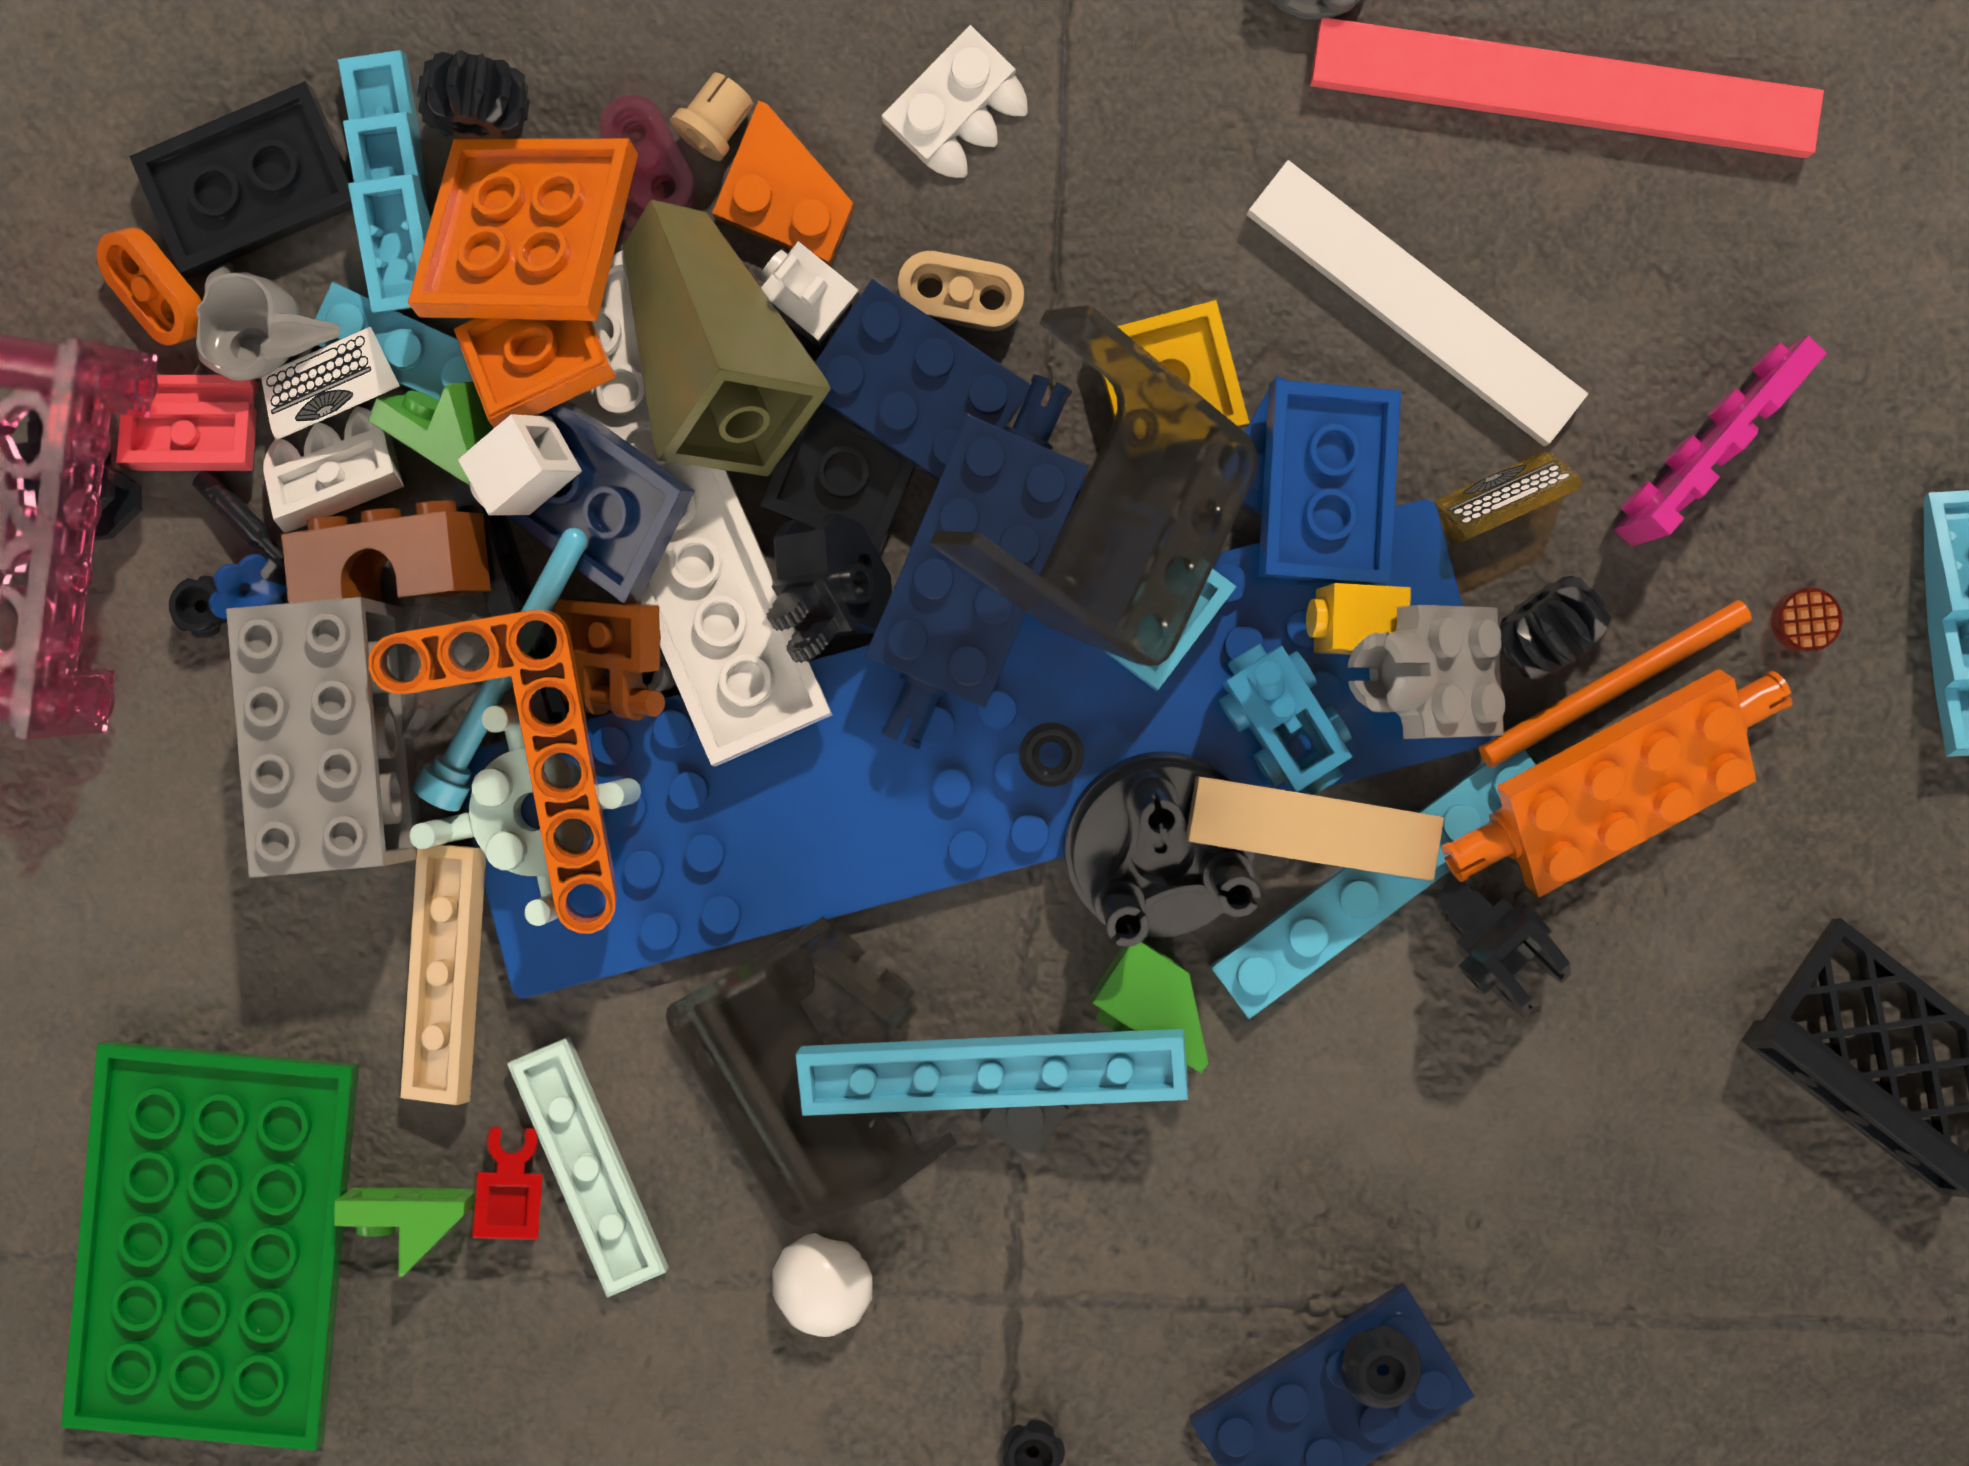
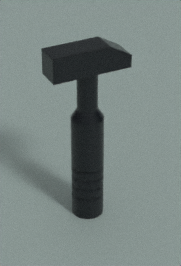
(243, 521)

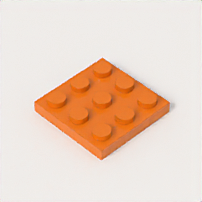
(524, 229)

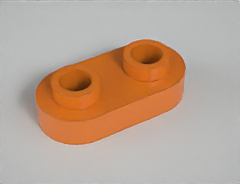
(149, 285)

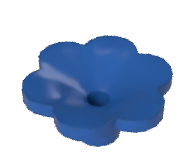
(243, 587)

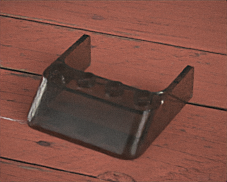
(1145, 515)

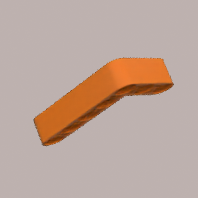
(540, 738)

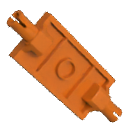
(1623, 783)

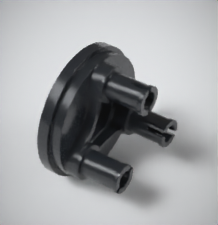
(1133, 858)

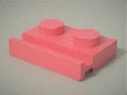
(192, 426)

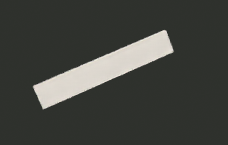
(1417, 303)

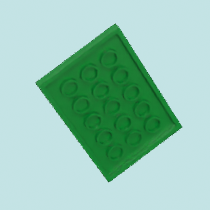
(209, 1245)

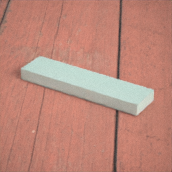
(588, 1166)

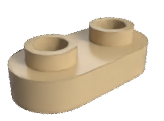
(963, 285)

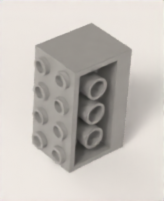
(320, 738)

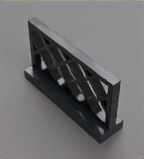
(1852, 1093)

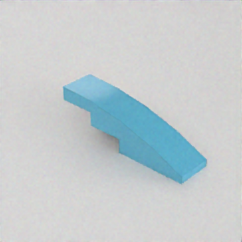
(387, 173)
(1948, 611)

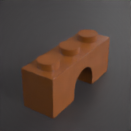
(431, 554)

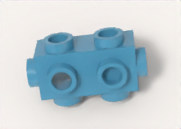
(1276, 702)

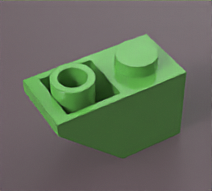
(1150, 993)

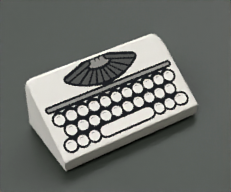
(326, 383)

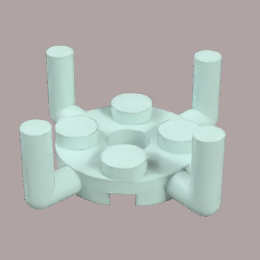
(497, 817)

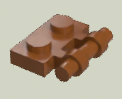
(618, 639)

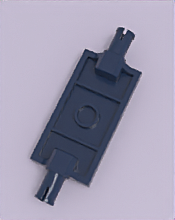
(942, 621)

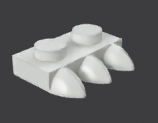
(953, 101)
(331, 472)

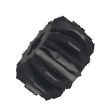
(472, 96)
(1553, 627)

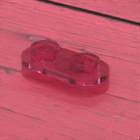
(657, 152)

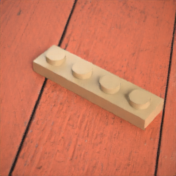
(443, 974)

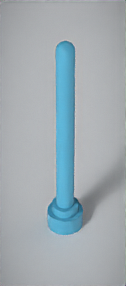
(446, 779)

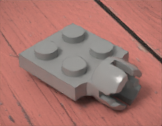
(1435, 672)

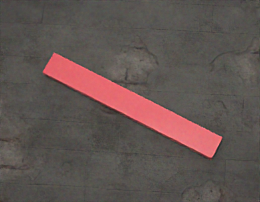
(1566, 88)

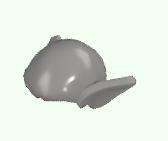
(252, 325)

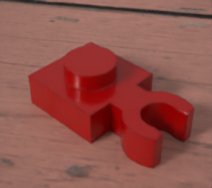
(507, 1199)

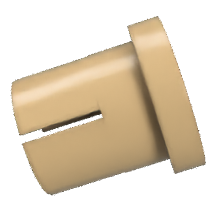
(713, 116)

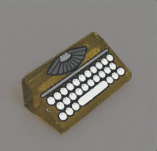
(1505, 496)

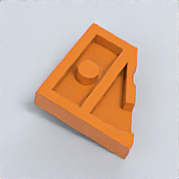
(783, 191)

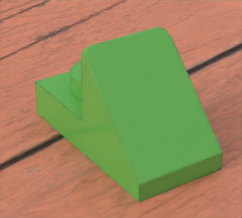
(433, 427)
(420, 1214)

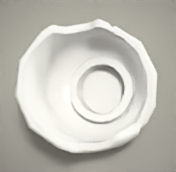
(822, 1285)

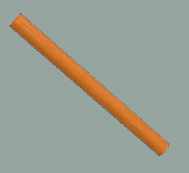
(1615, 683)

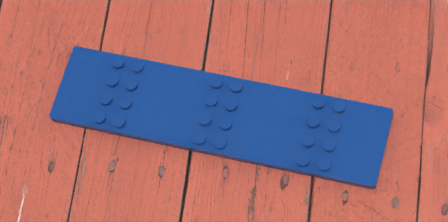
(863, 821)

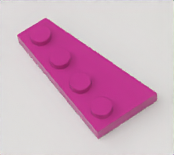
(1655, 509)

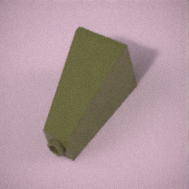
(714, 353)

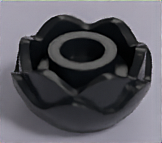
(1376, 1347)

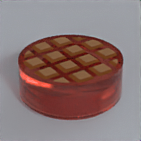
(1807, 620)

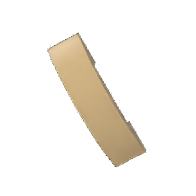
(1314, 828)

